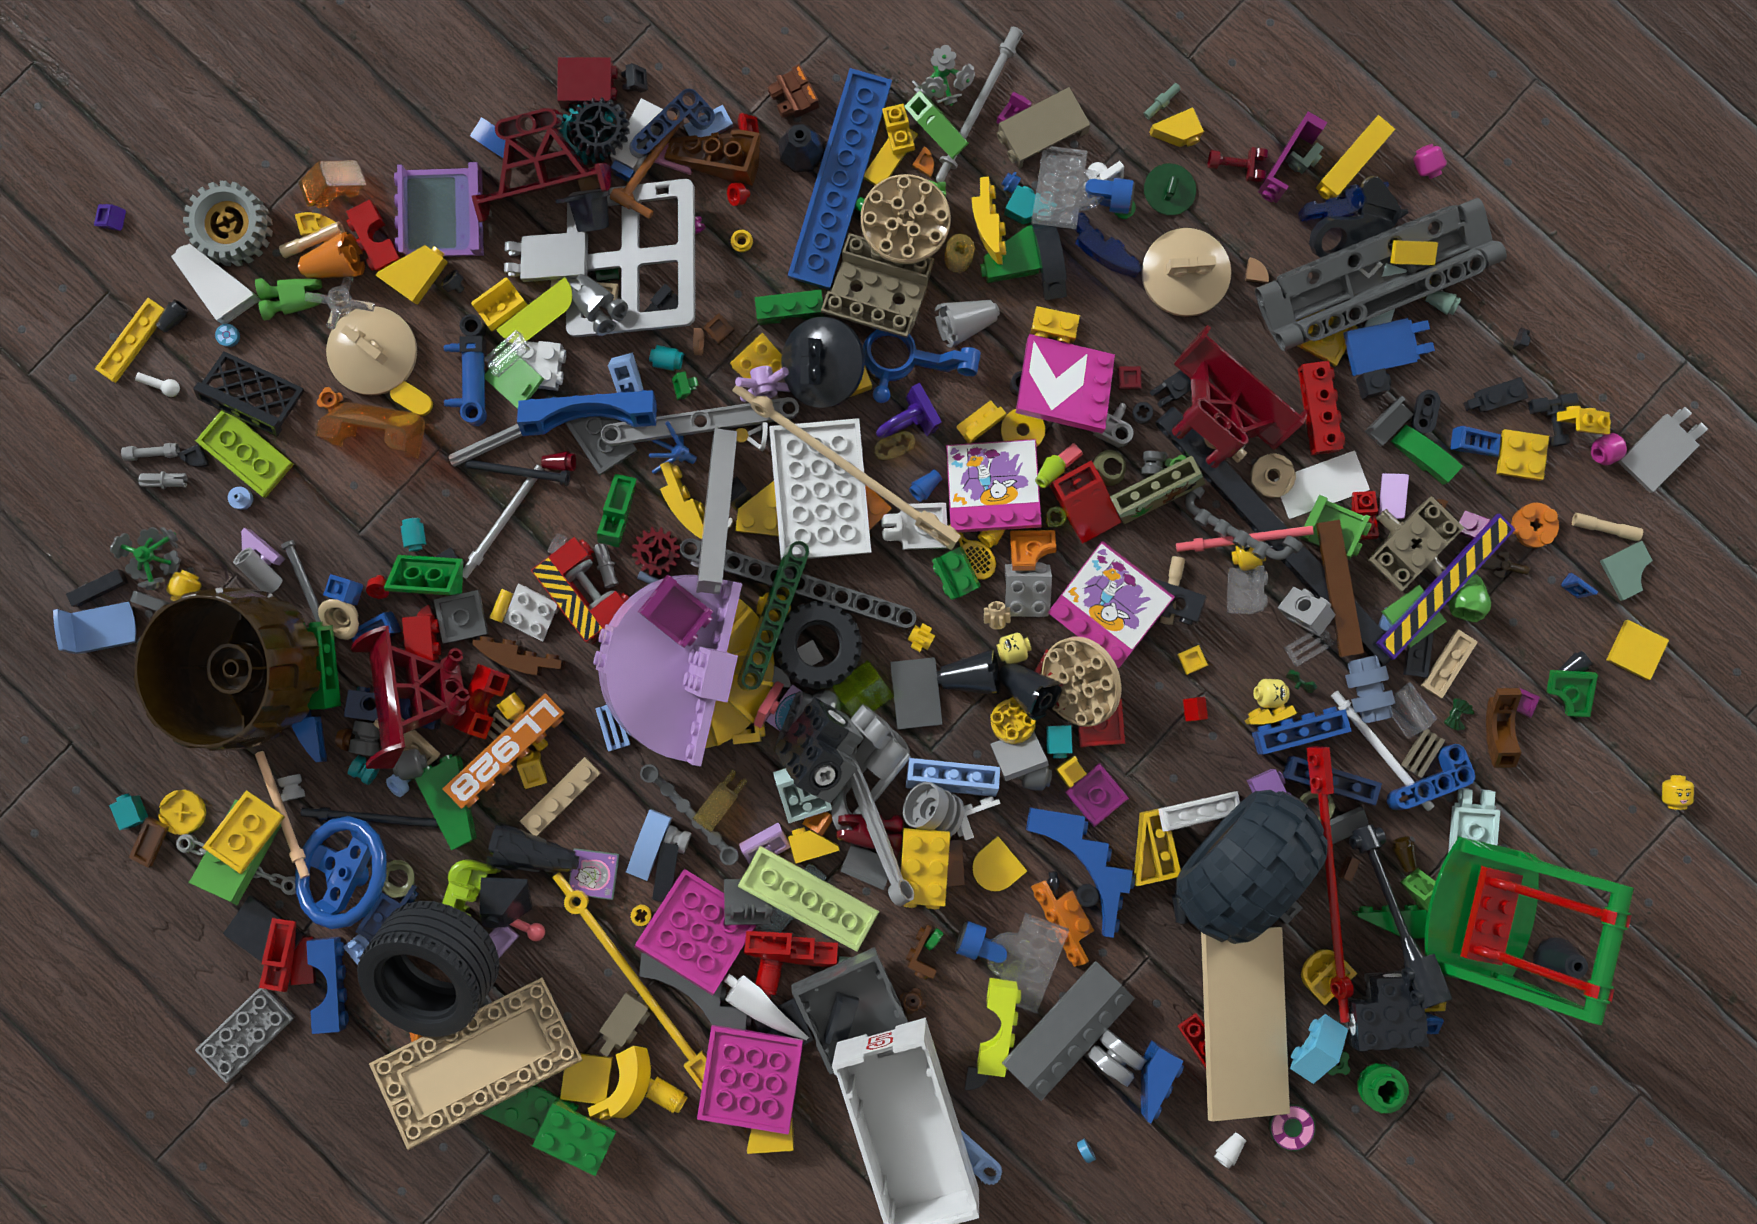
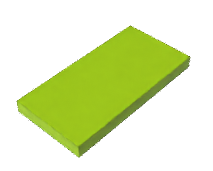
(245, 453)

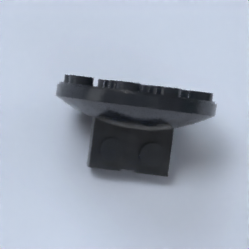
(823, 362)

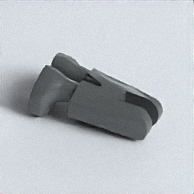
(588, 302)

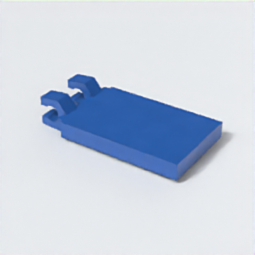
(1385, 345)

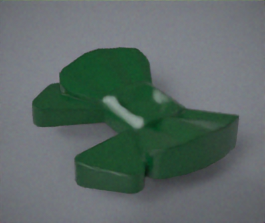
(1307, 686)
(1459, 706)

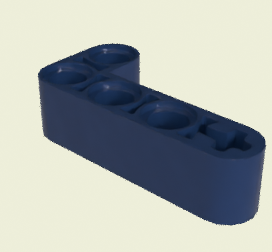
(666, 125)

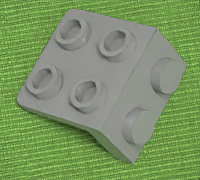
(1028, 591)

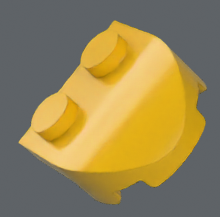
(1318, 973)

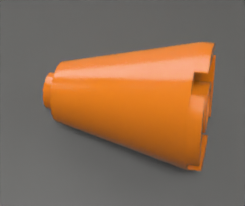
(333, 259)

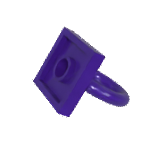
(919, 412)

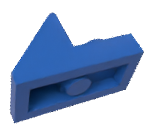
(343, 589)

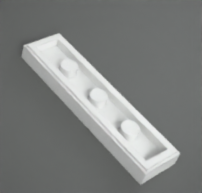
(1198, 811)

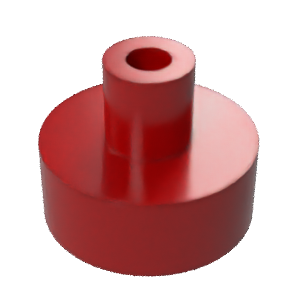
(737, 194)
(375, 587)

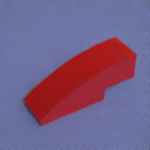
(278, 955)

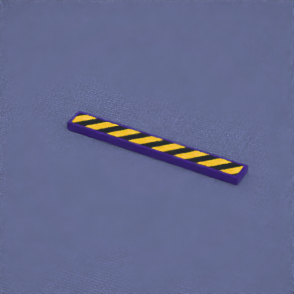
(1445, 586)

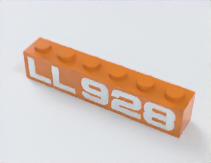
(503, 750)

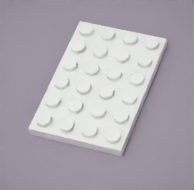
(817, 497)

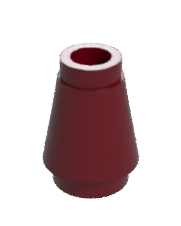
(559, 461)

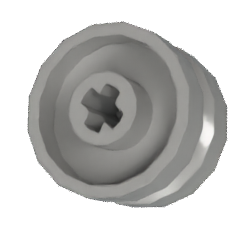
(1116, 1058)

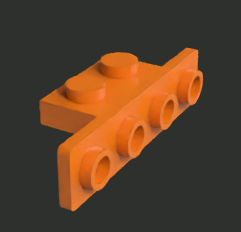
(1066, 913)

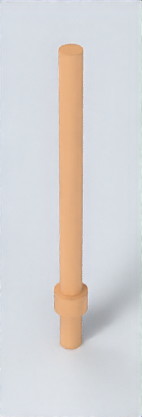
(297, 855)

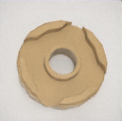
(1260, 479)

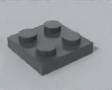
(461, 617)

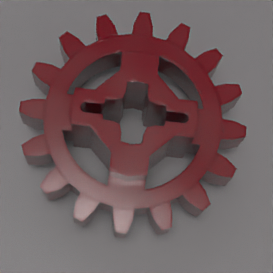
(654, 561)

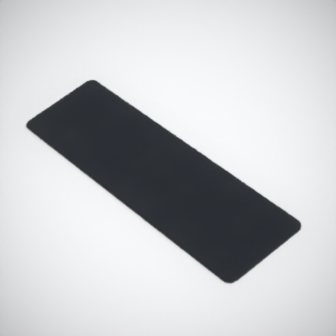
(665, 871)

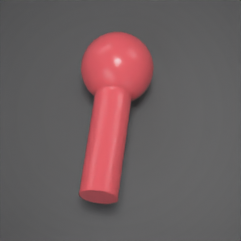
(534, 931)

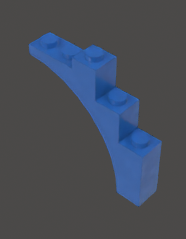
(1093, 854)

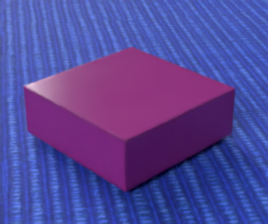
(1527, 703)

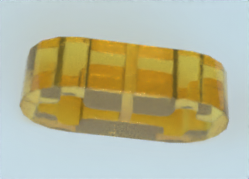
(892, 441)

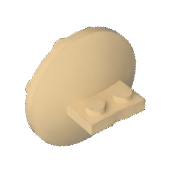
(905, 219)
(1186, 272)
(371, 351)
(1088, 678)

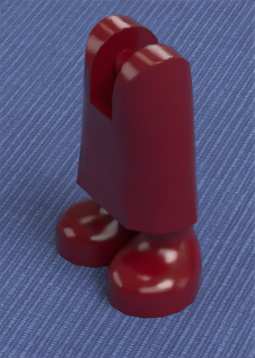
(860, 835)

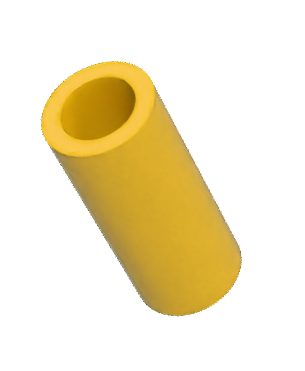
(501, 605)

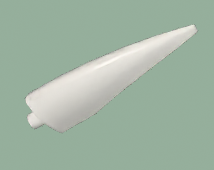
(755, 1003)

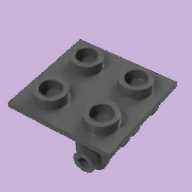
(743, 907)

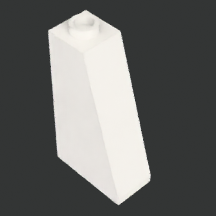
(217, 289)

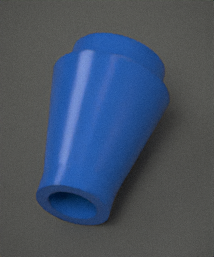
(925, 485)

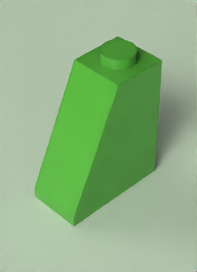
(1419, 888)

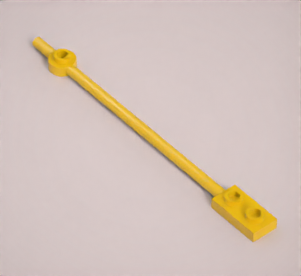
(696, 1063)

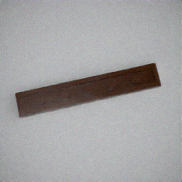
(1339, 588)

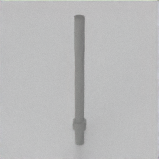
(477, 557)

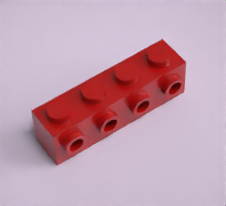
(1320, 400)

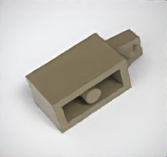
(623, 1021)

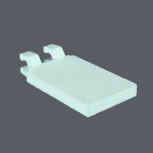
(1475, 820)

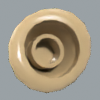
(342, 617)

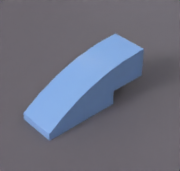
(648, 844)

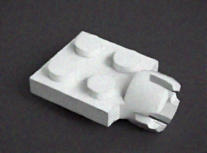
(906, 530)

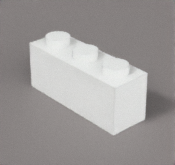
(640, 118)

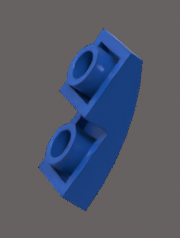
(485, 134)

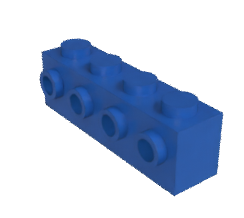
(1300, 732)

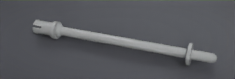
(1007, 50)

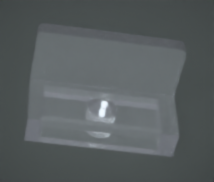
(1411, 711)

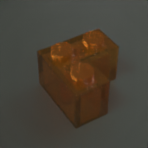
(331, 180)

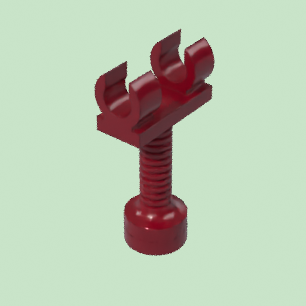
(1257, 154)

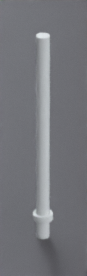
(1377, 744)

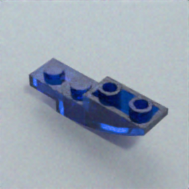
(1349, 204)
(1109, 253)

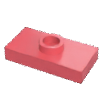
(769, 705)

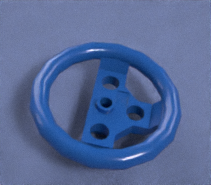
(346, 875)

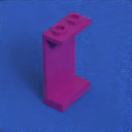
(1308, 130)

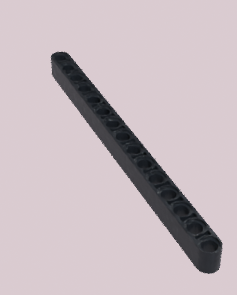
(1262, 519)

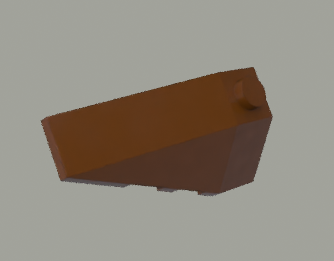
(725, 156)

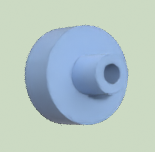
(240, 498)
(397, 786)

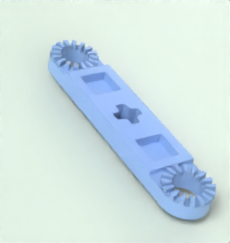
(980, 1160)

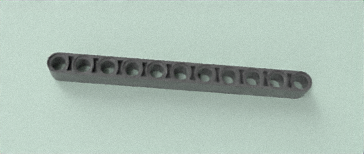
(810, 583)

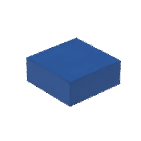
(622, 171)

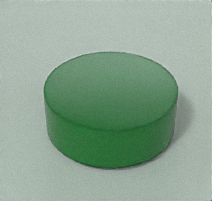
(933, 939)

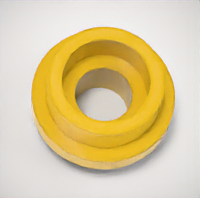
(739, 235)

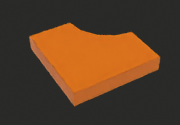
(1029, 547)

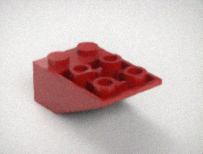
(1086, 502)

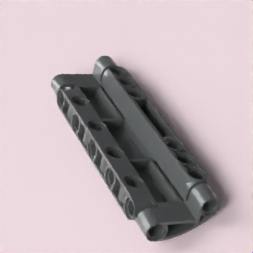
(1334, 280)

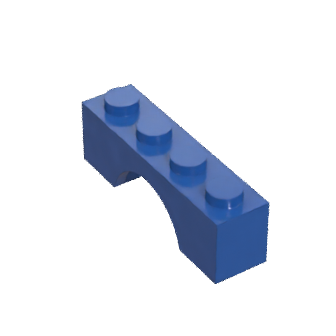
(327, 957)

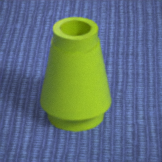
(1051, 469)

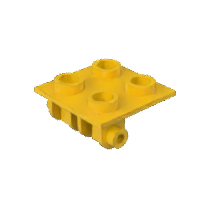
(758, 353)

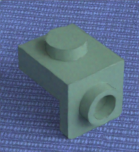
(1299, 164)

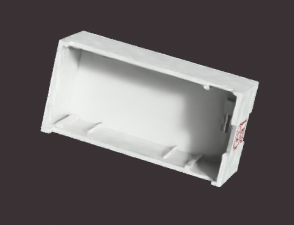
(907, 1126)

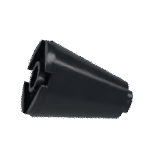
(972, 674)
(1030, 689)
(1560, 956)

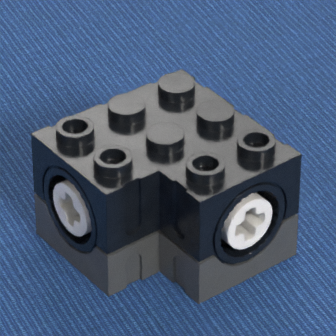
(820, 750)
(1386, 1015)

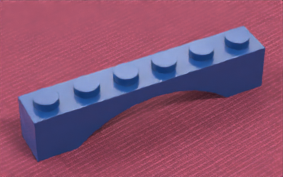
(542, 415)

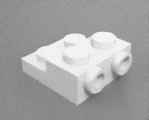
(547, 361)

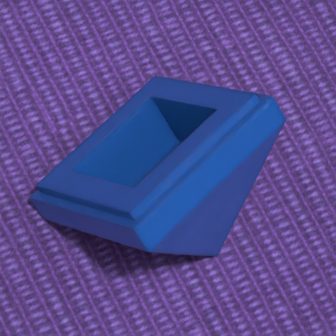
(1433, 1023)

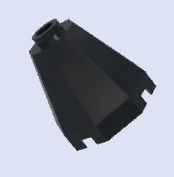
(801, 148)

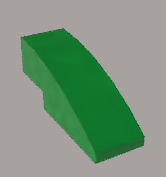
(1426, 454)
(616, 510)

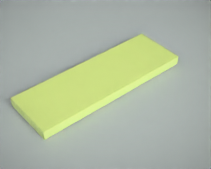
(808, 898)

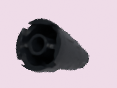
(527, 852)

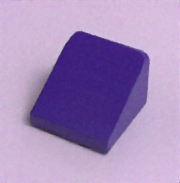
(109, 217)

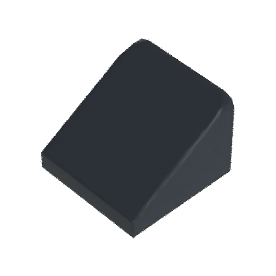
(739, 494)

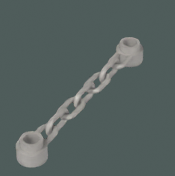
(193, 842)

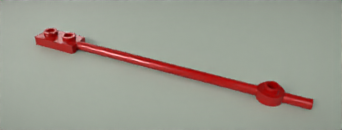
(1322, 784)

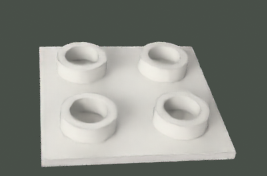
(531, 612)

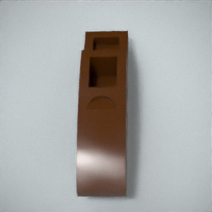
(510, 656)

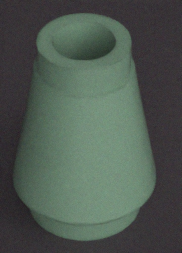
(1444, 301)

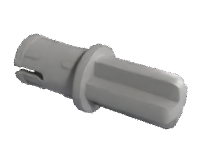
(163, 480)
(605, 566)

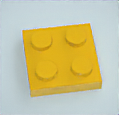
(1522, 455)

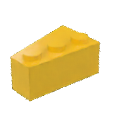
(1155, 851)

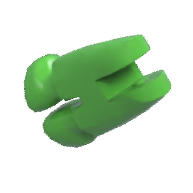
(291, 296)

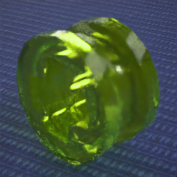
(1054, 510)

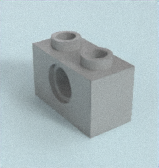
(1307, 610)

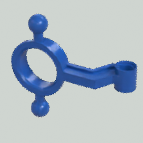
(966, 362)

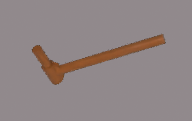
(625, 195)

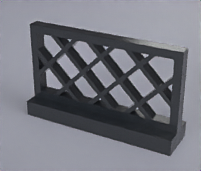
(243, 410)

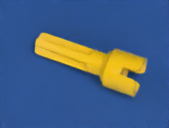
(513, 708)

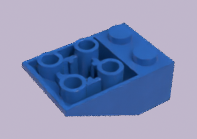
(1157, 1077)

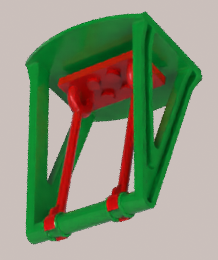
(1485, 918)

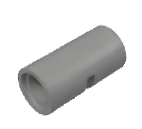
(257, 570)

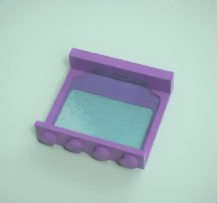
(439, 210)

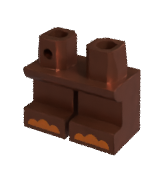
(797, 92)

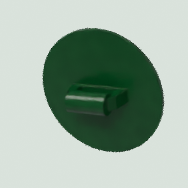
(1170, 189)

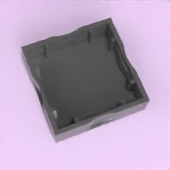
(858, 977)

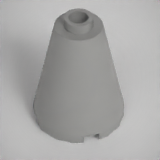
(964, 319)

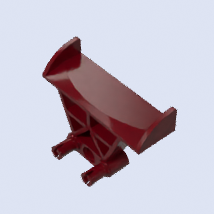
(513, 128)
(1230, 402)
(446, 706)

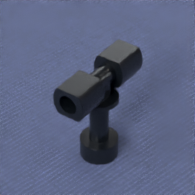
(1551, 408)

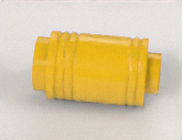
(665, 1095)

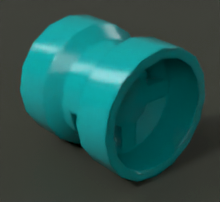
(359, 770)

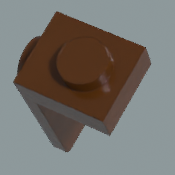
(921, 969)

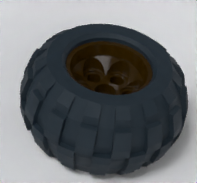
(1252, 867)

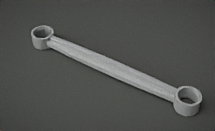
(900, 890)

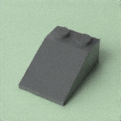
(865, 866)

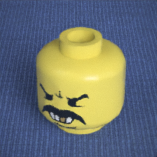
(1013, 648)
(1271, 693)

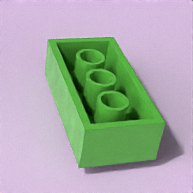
(222, 880)

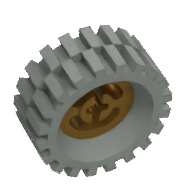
(217, 208)

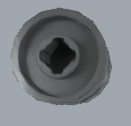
(365, 738)

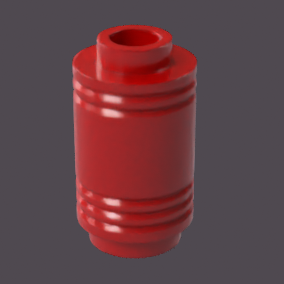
(769, 976)

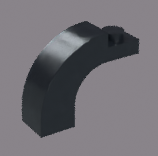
(1051, 261)

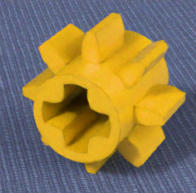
(921, 637)

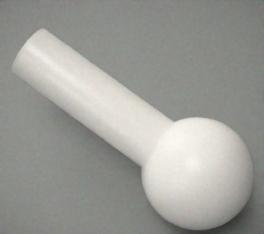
(168, 387)

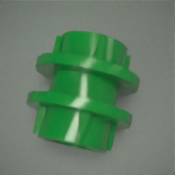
(1388, 1100)

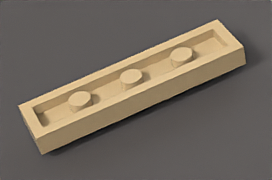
(560, 797)

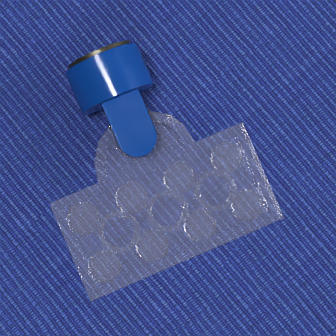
(1068, 188)
(1019, 956)

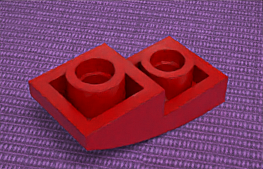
(1366, 504)

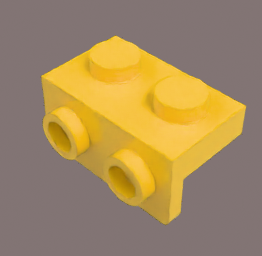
(499, 304)
(1587, 419)

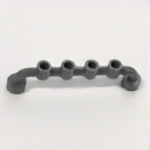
(1241, 538)
(650, 773)

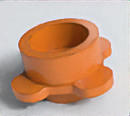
(325, 395)

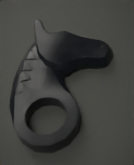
(1378, 214)

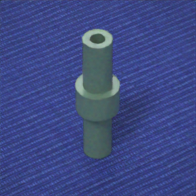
(1162, 101)

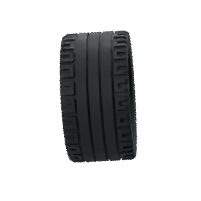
(411, 997)

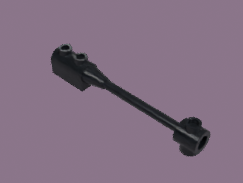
(1420, 970)

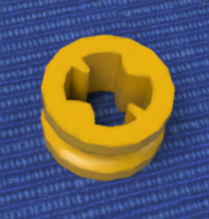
(634, 912)

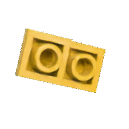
(898, 129)
(1264, 716)

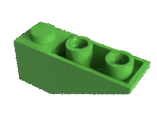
(936, 124)

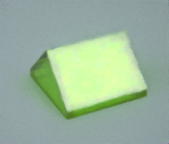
(863, 687)

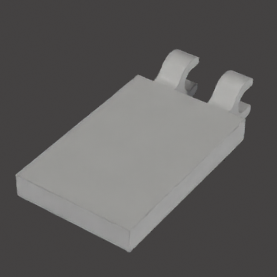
(549, 257)
(1662, 450)

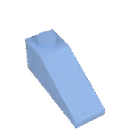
(625, 373)

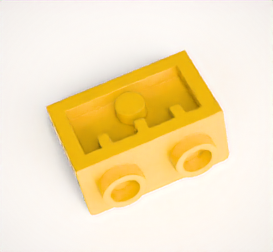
(1055, 324)
(980, 421)

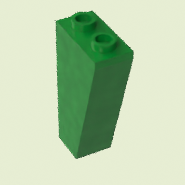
(328, 692)
(453, 821)

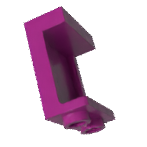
(676, 612)

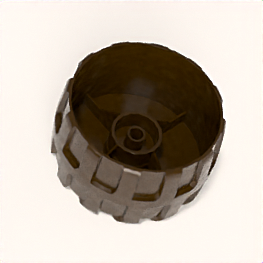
(226, 668)

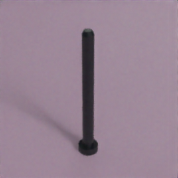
(563, 477)

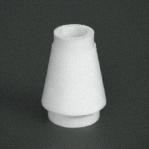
(1230, 1150)

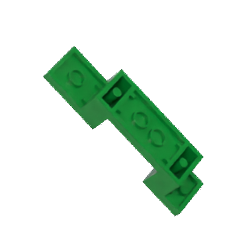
(555, 1127)

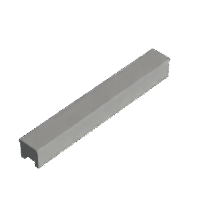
(716, 512)

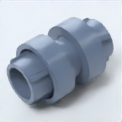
(1367, 676)

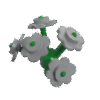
(937, 83)

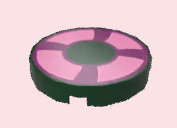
(1292, 1130)

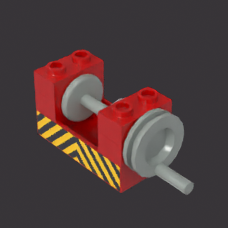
(556, 577)

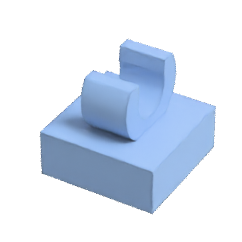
(356, 947)

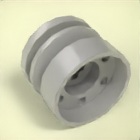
(933, 809)

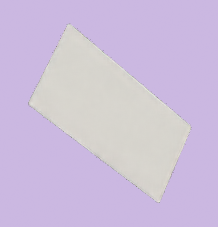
(1331, 479)

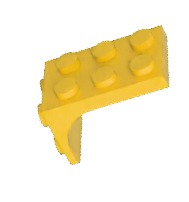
(926, 866)

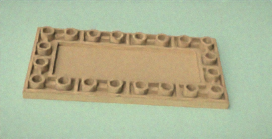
(1245, 1027)
(462, 1074)

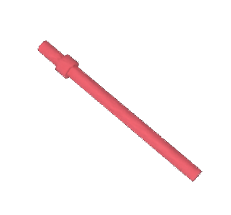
(1200, 544)

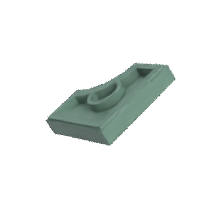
(1626, 568)

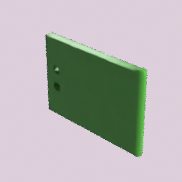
(516, 381)

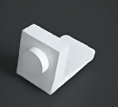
(965, 829)

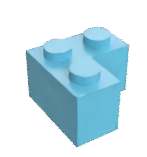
(1320, 1050)

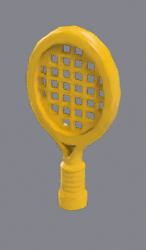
(975, 544)

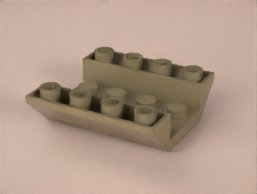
(881, 284)

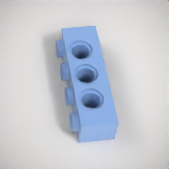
(954, 776)

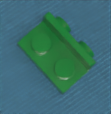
(956, 573)

